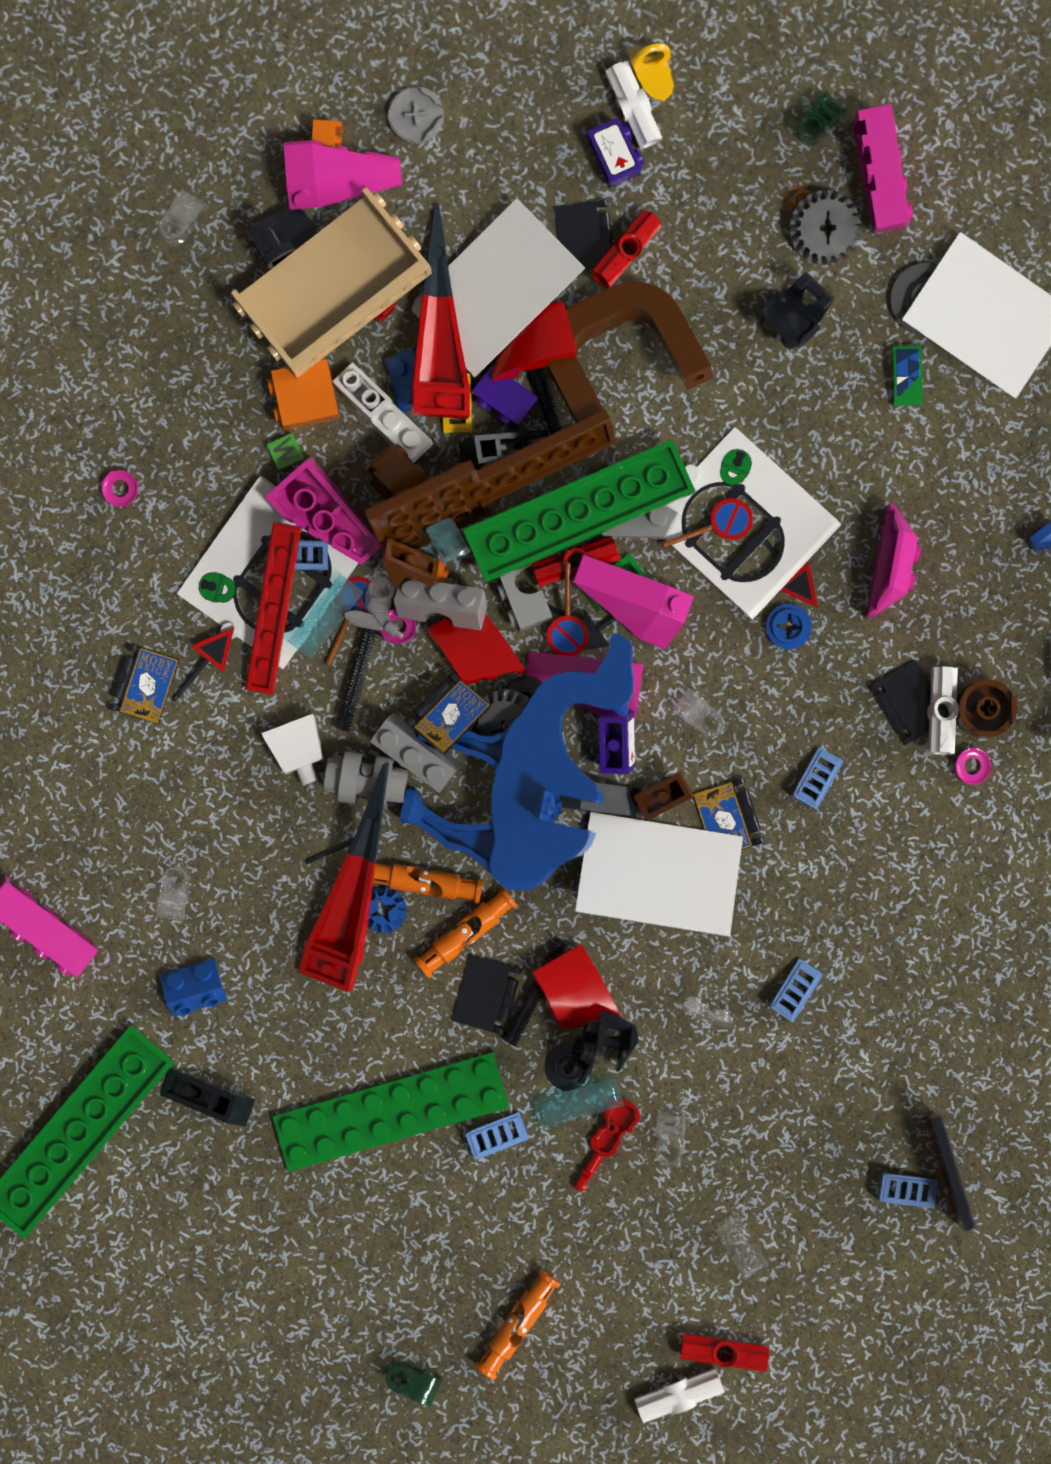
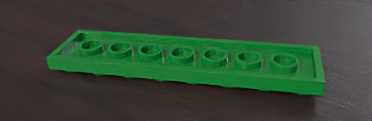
(578, 511)
(390, 1111)
(80, 1130)

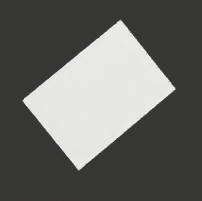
(505, 282)
(984, 315)
(660, 874)

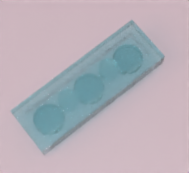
(325, 616)
(578, 1103)

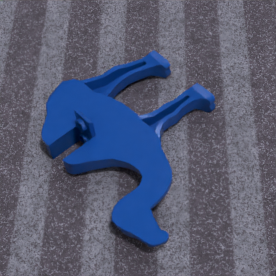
(530, 776)

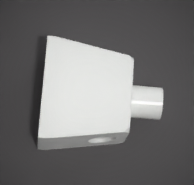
(297, 747)

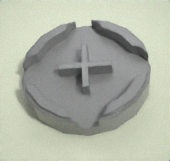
(415, 115)

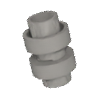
(355, 778)

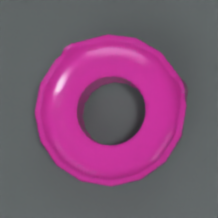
(108, 483)
(409, 633)
(984, 766)

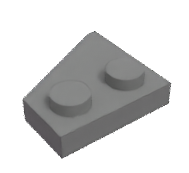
(651, 525)

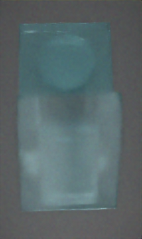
(446, 541)

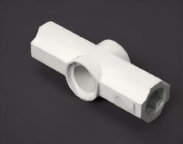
(633, 104)
(943, 692)
(679, 1396)

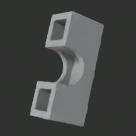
(461, 604)
(527, 609)
(425, 762)

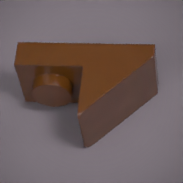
(405, 561)
(663, 796)

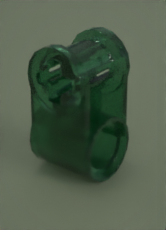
(823, 117)
(417, 1383)

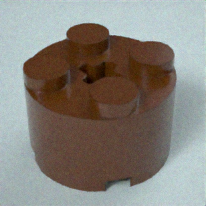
(393, 471)
(996, 696)

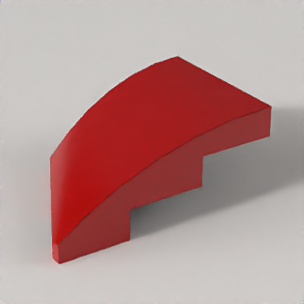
(541, 341)
(475, 653)
(573, 989)

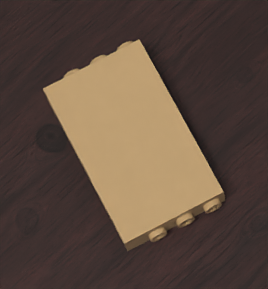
(333, 284)

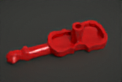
(608, 1138)

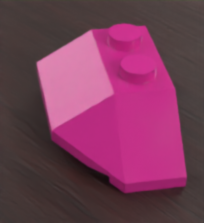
(893, 563)

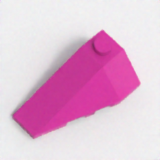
(329, 175)
(320, 508)
(641, 604)
(547, 665)

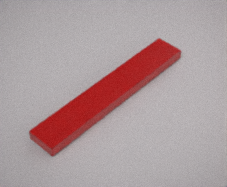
(273, 608)

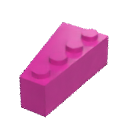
(881, 169)
(44, 930)

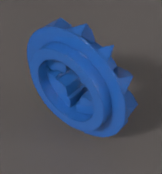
(799, 618)
(396, 915)

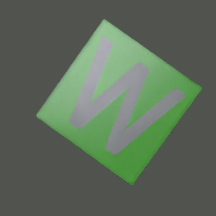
(285, 451)

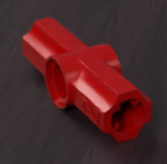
(615, 259)
(553, 569)
(743, 1354)

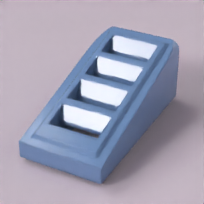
(322, 555)
(803, 797)
(782, 1010)
(474, 1145)
(884, 1186)

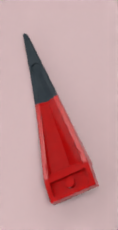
(439, 368)
(340, 932)

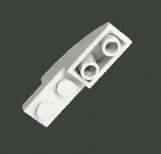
(381, 412)

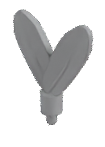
(372, 621)

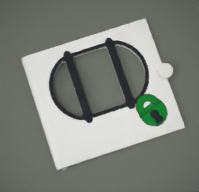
(787, 506)
(223, 569)

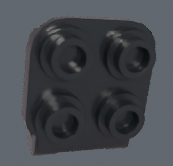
(280, 235)
(791, 316)
(595, 1039)

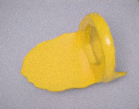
(654, 71)

